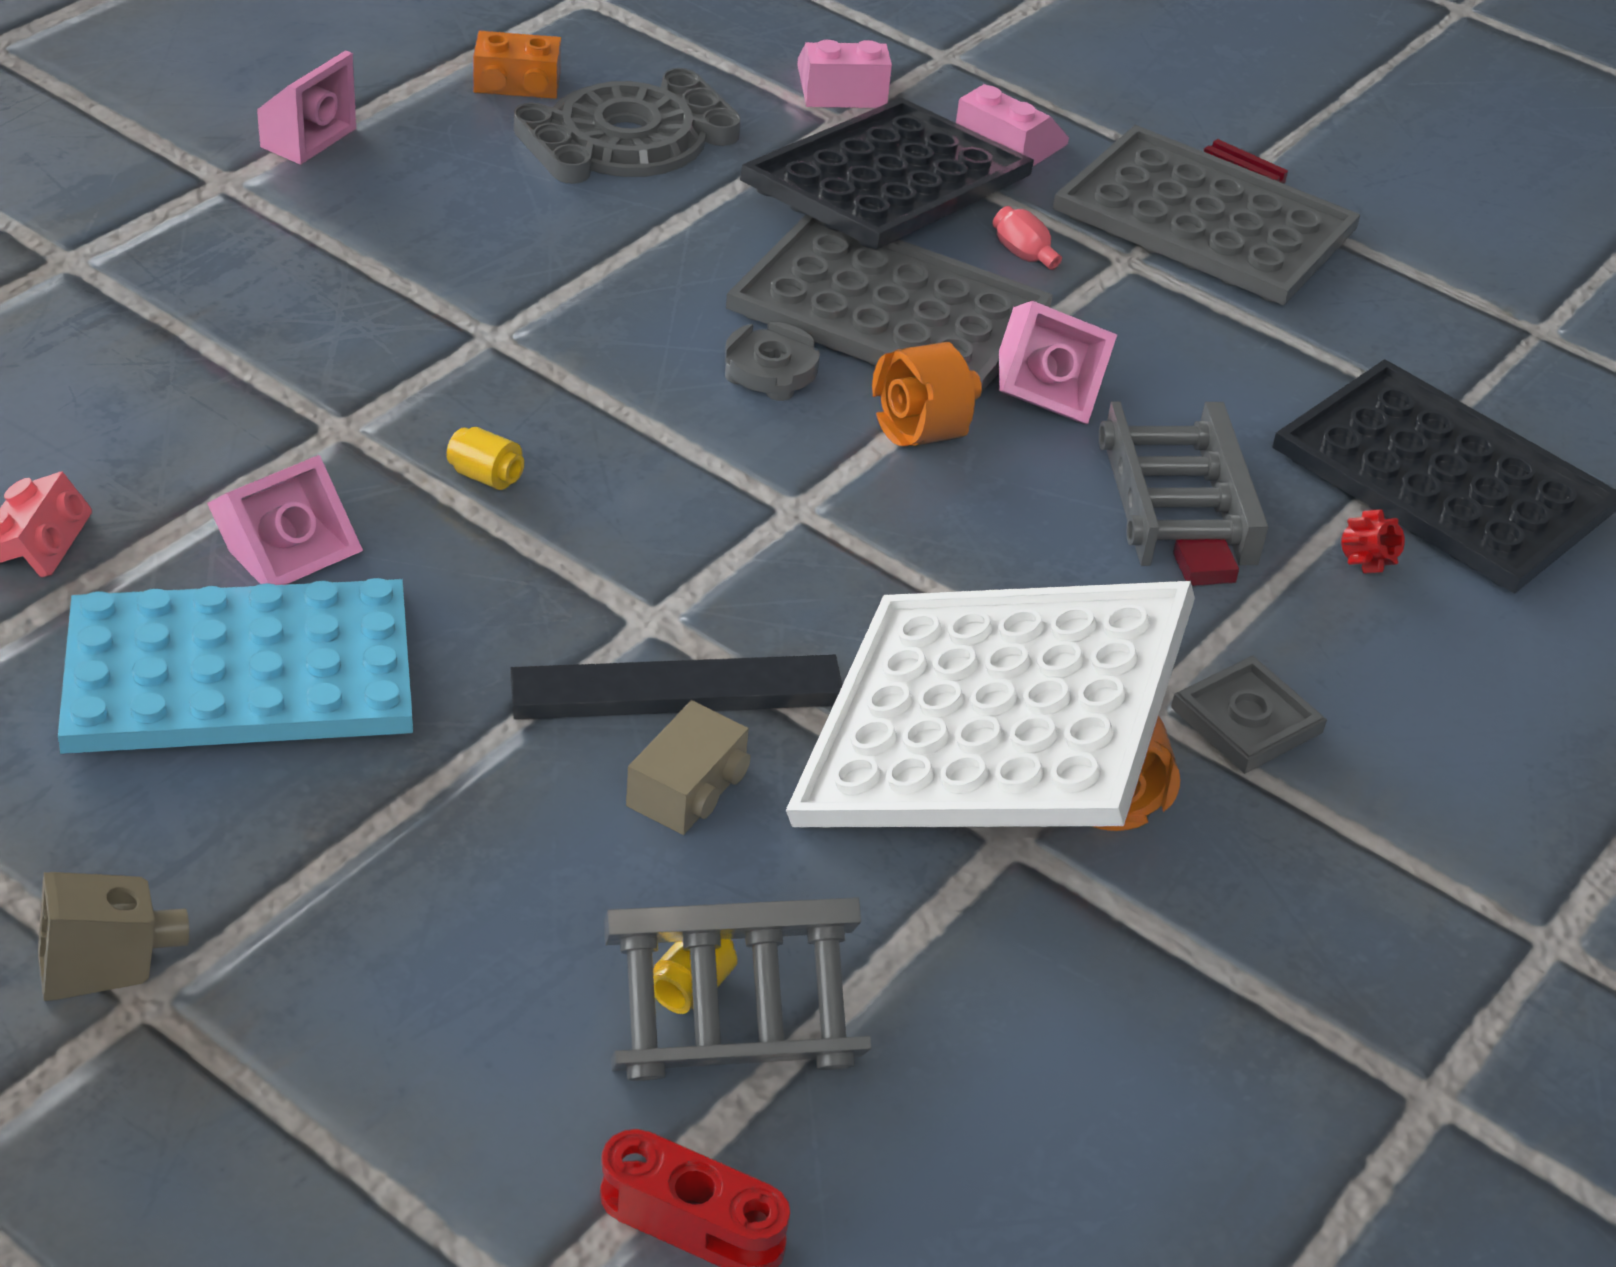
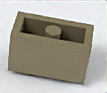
(687, 767)

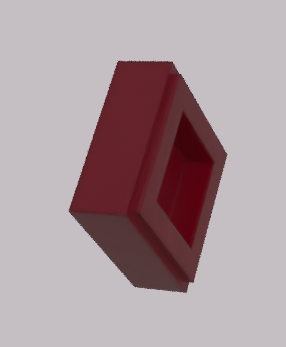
(1206, 561)

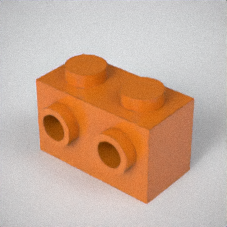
(517, 64)

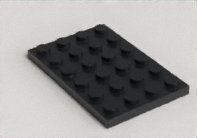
(886, 172)
(1448, 474)

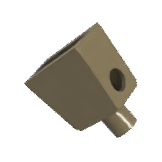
(100, 933)

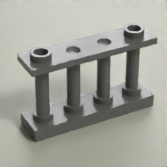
(1220, 463)
(701, 932)

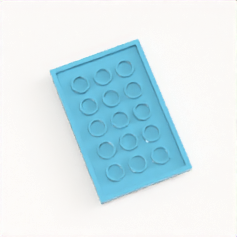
(235, 666)

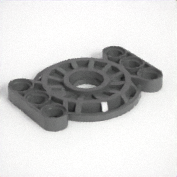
(581, 137)

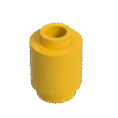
(485, 457)
(674, 978)

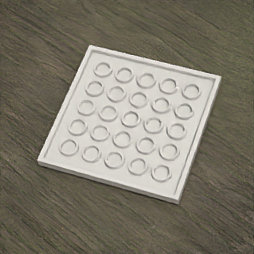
(997, 709)

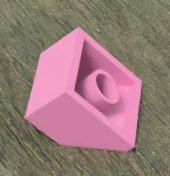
(845, 74)
(310, 111)
(1010, 123)
(1054, 360)
(286, 524)

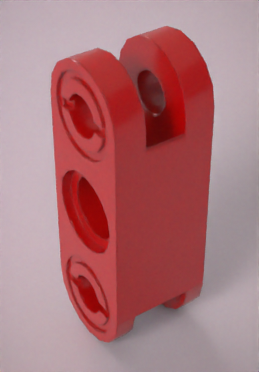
(739, 1216)

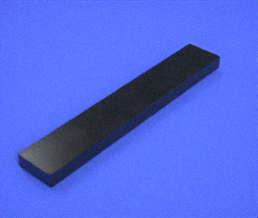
(671, 685)

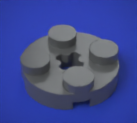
(753, 365)

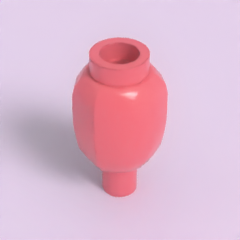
(1025, 236)

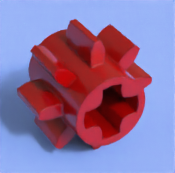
(1373, 541)

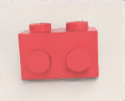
(41, 521)

